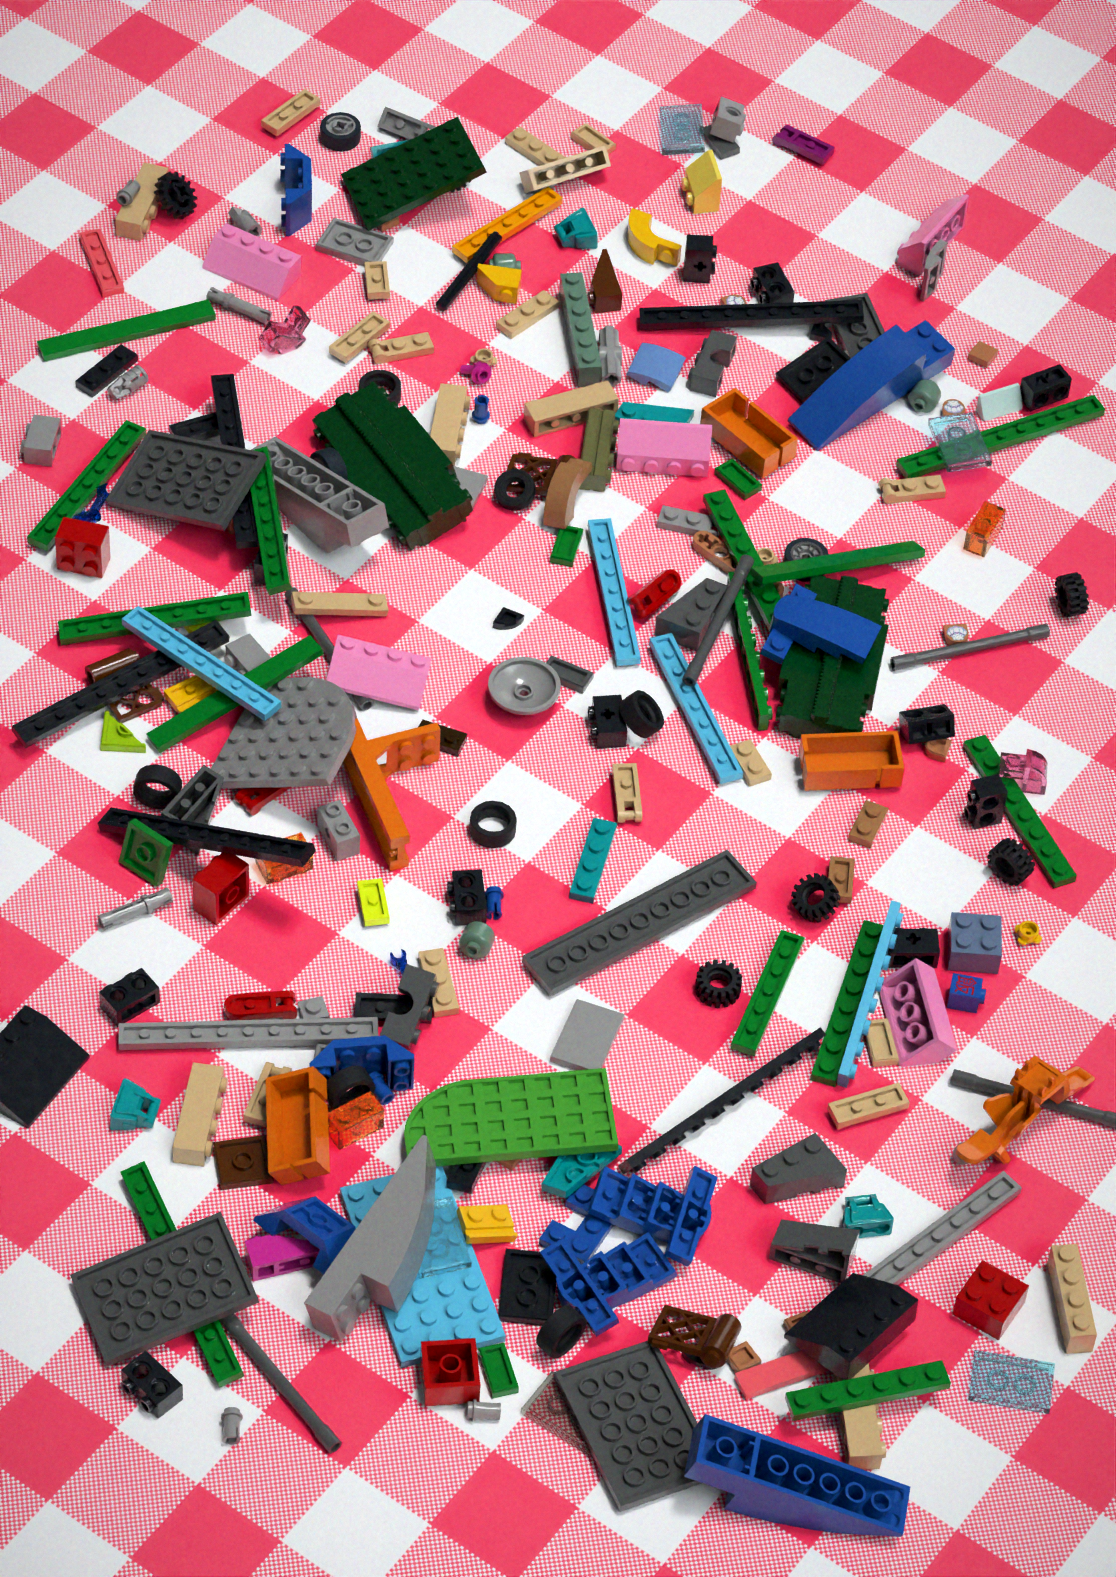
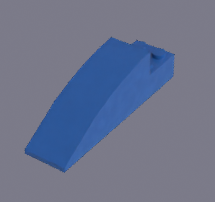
(872, 381)
(793, 1484)

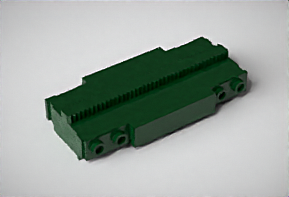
(395, 463)
(826, 691)

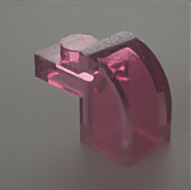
(285, 336)
(1029, 768)

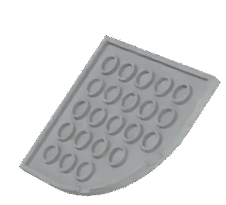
(294, 746)

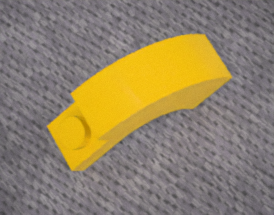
(647, 244)

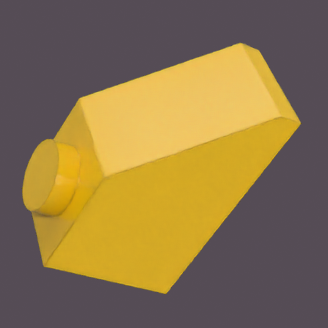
(500, 282)

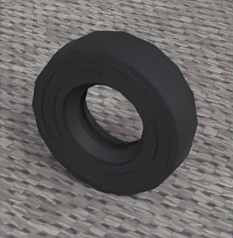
(505, 480)

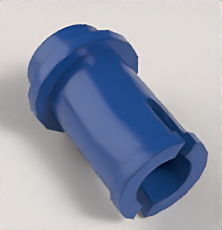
(481, 413)
(493, 901)
(382, 1090)

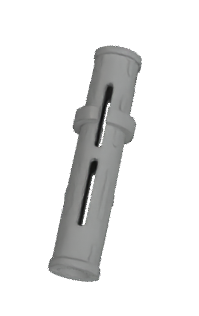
(243, 307)
(144, 905)

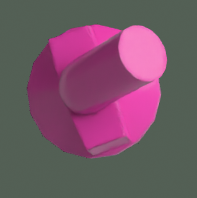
(479, 372)

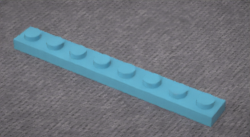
(614, 592)
(201, 663)
(696, 710)
(868, 1002)

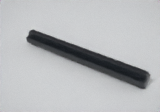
(468, 271)

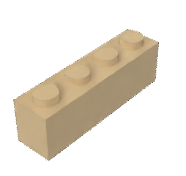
(565, 169)
(136, 218)
(568, 408)
(449, 418)
(199, 1113)
(1071, 1298)
(862, 1433)

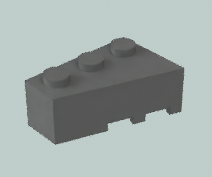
(691, 614)
(196, 799)
(798, 1170)
(815, 1248)

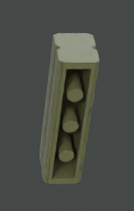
(598, 446)

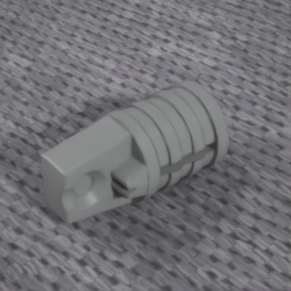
(245, 221)
(125, 386)

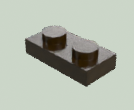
(451, 740)

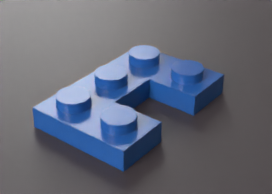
(589, 1234)

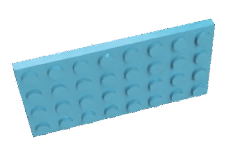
(438, 1305)

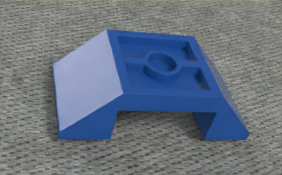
(298, 189)
(371, 1053)
(313, 1221)

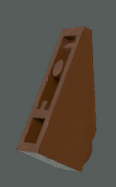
(605, 288)

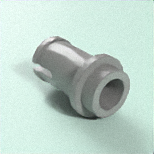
(126, 195)
(483, 1410)
(231, 1425)

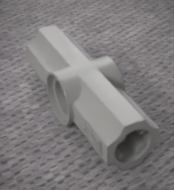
(610, 355)

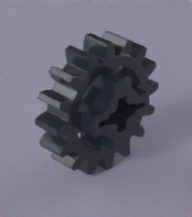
(175, 195)

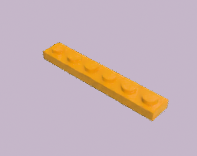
(509, 222)

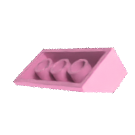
(943, 224)
(252, 262)
(664, 447)
(379, 672)
(917, 1015)

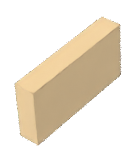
(591, 138)
(881, 1044)

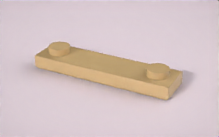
(339, 604)

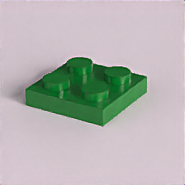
(145, 852)

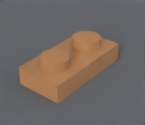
(868, 824)
(842, 875)

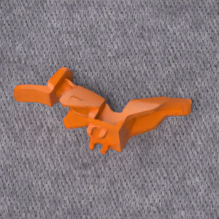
(1018, 1109)

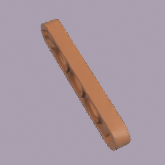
(715, 545)

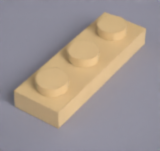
(290, 112)
(532, 147)
(527, 314)
(358, 337)
(445, 1001)
(868, 1105)

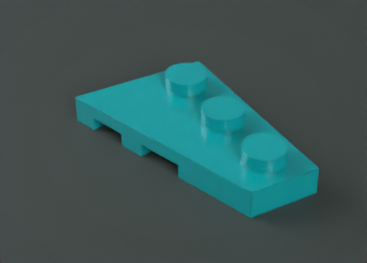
(653, 413)
(573, 1171)

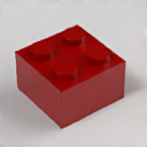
(82, 547)
(220, 887)
(990, 1300)
(450, 1371)

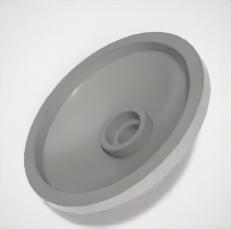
(524, 685)

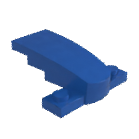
(817, 625)
(657, 1209)
(607, 1278)

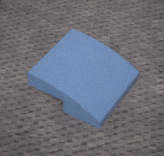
(656, 365)

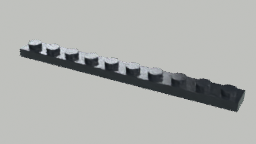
(751, 315)
(232, 435)
(111, 688)
(213, 837)
(716, 1107)

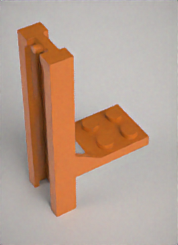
(404, 751)

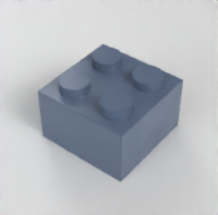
(974, 942)

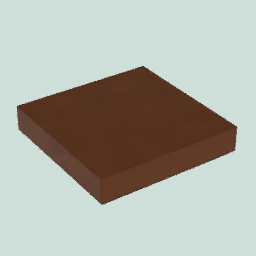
(242, 1162)

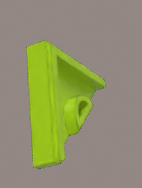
(118, 737)

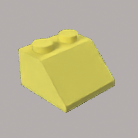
(703, 184)

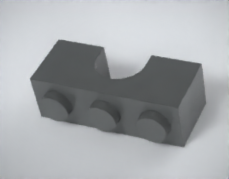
(716, 353)
(419, 986)

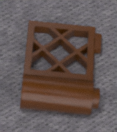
(532, 464)
(113, 663)
(713, 1341)

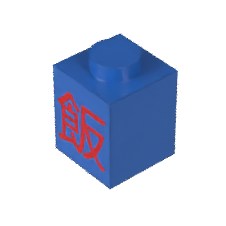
(966, 993)

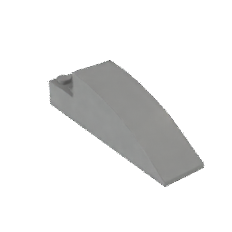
(321, 501)
(382, 1251)

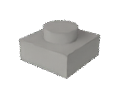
(313, 1008)

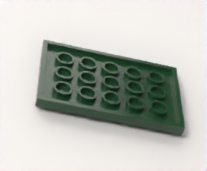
(413, 173)

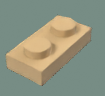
(377, 280)
(752, 764)

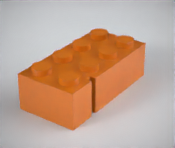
(756, 440)
(851, 760)
(297, 1125)

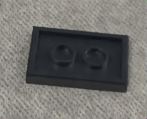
(812, 369)
(526, 1288)

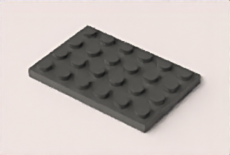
(186, 479)
(164, 1289)
(632, 1422)

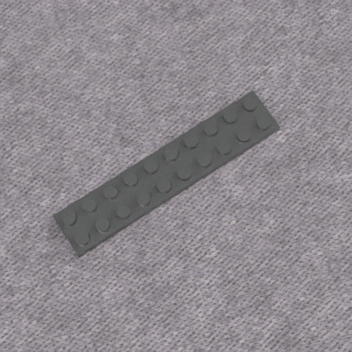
(638, 922)

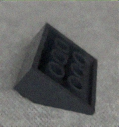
(35, 1065)
(854, 1324)

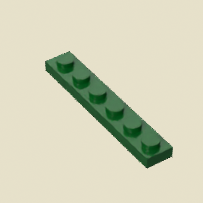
(767, 993)
(867, 1390)

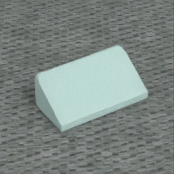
(999, 402)

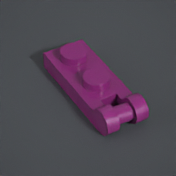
(803, 144)

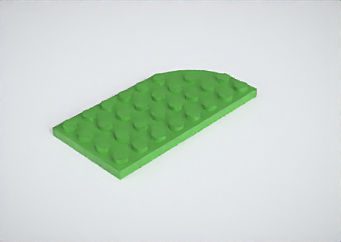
(516, 1118)

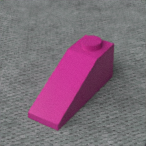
(278, 1255)

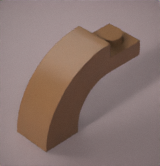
(563, 492)

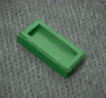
(738, 479)
(566, 546)
(498, 1370)

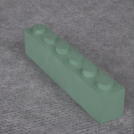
(580, 329)

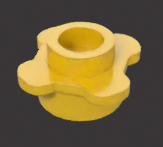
(1026, 928)

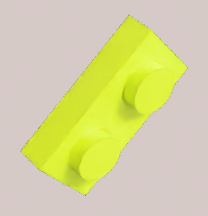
(373, 902)

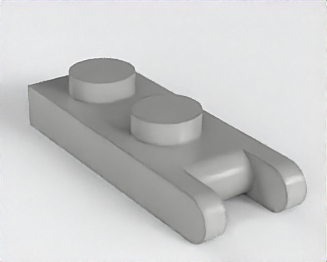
(402, 124)
(685, 521)

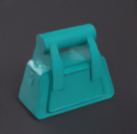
(577, 231)
(128, 1107)
(867, 1215)

